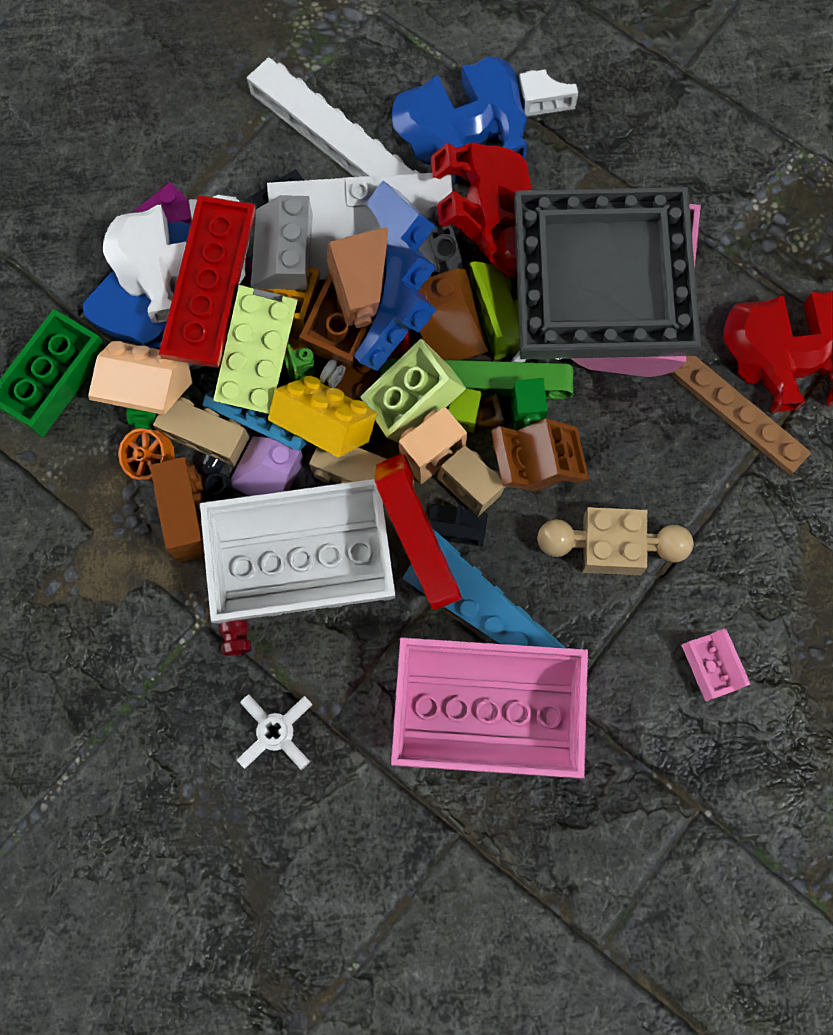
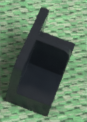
(458, 524)

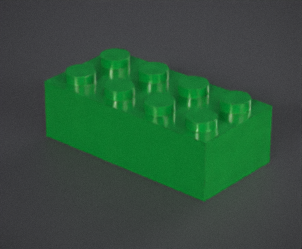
(48, 372)

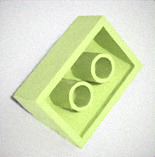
(412, 390)

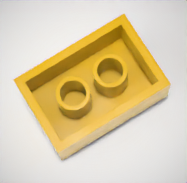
(322, 415)

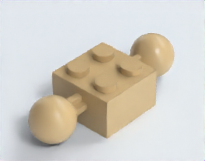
(615, 541)

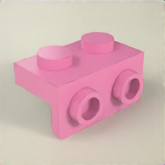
(715, 664)

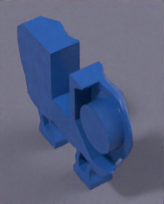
(429, 120)
(126, 315)

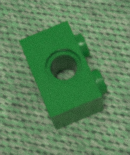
(528, 402)

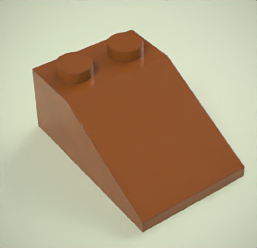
(456, 325)

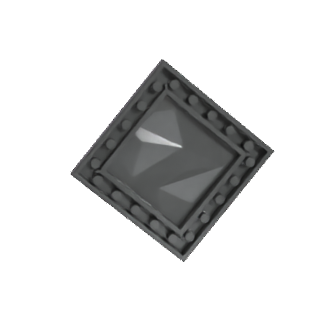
(605, 273)

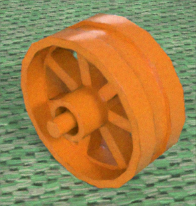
(145, 454)

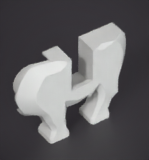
(145, 260)

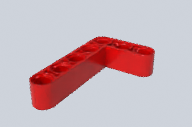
(396, 488)

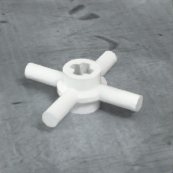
(263, 732)

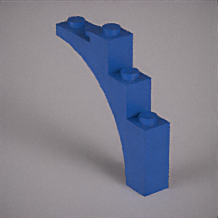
(406, 272)

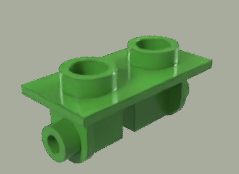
(299, 363)

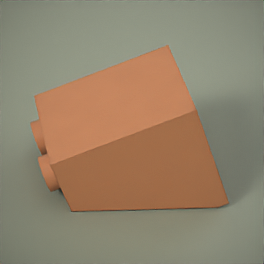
(357, 274)

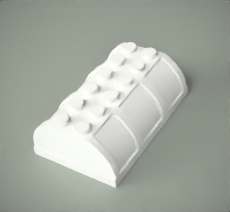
(296, 551)

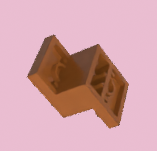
(539, 455)

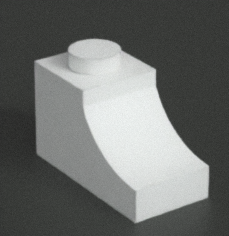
(544, 95)

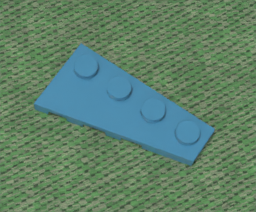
(255, 420)

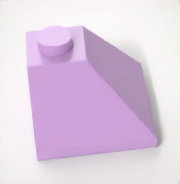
(266, 467)

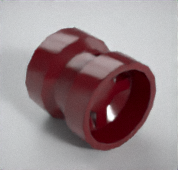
(235, 637)

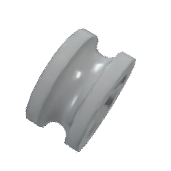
(332, 373)

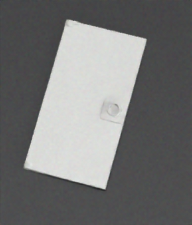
(342, 210)

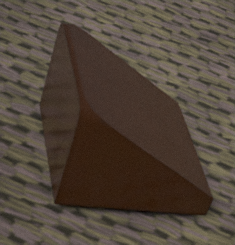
(493, 412)

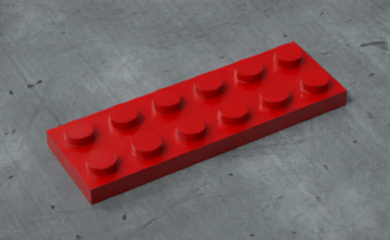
(207, 281)

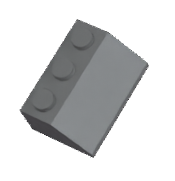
(282, 244)

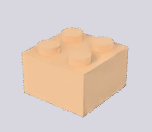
(432, 443)

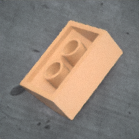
(138, 378)

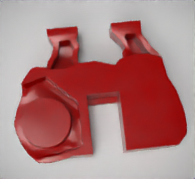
(489, 207)
(767, 351)

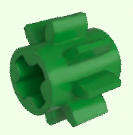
(141, 418)

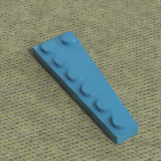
(486, 605)

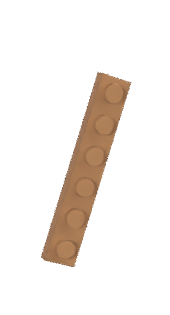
(741, 414)

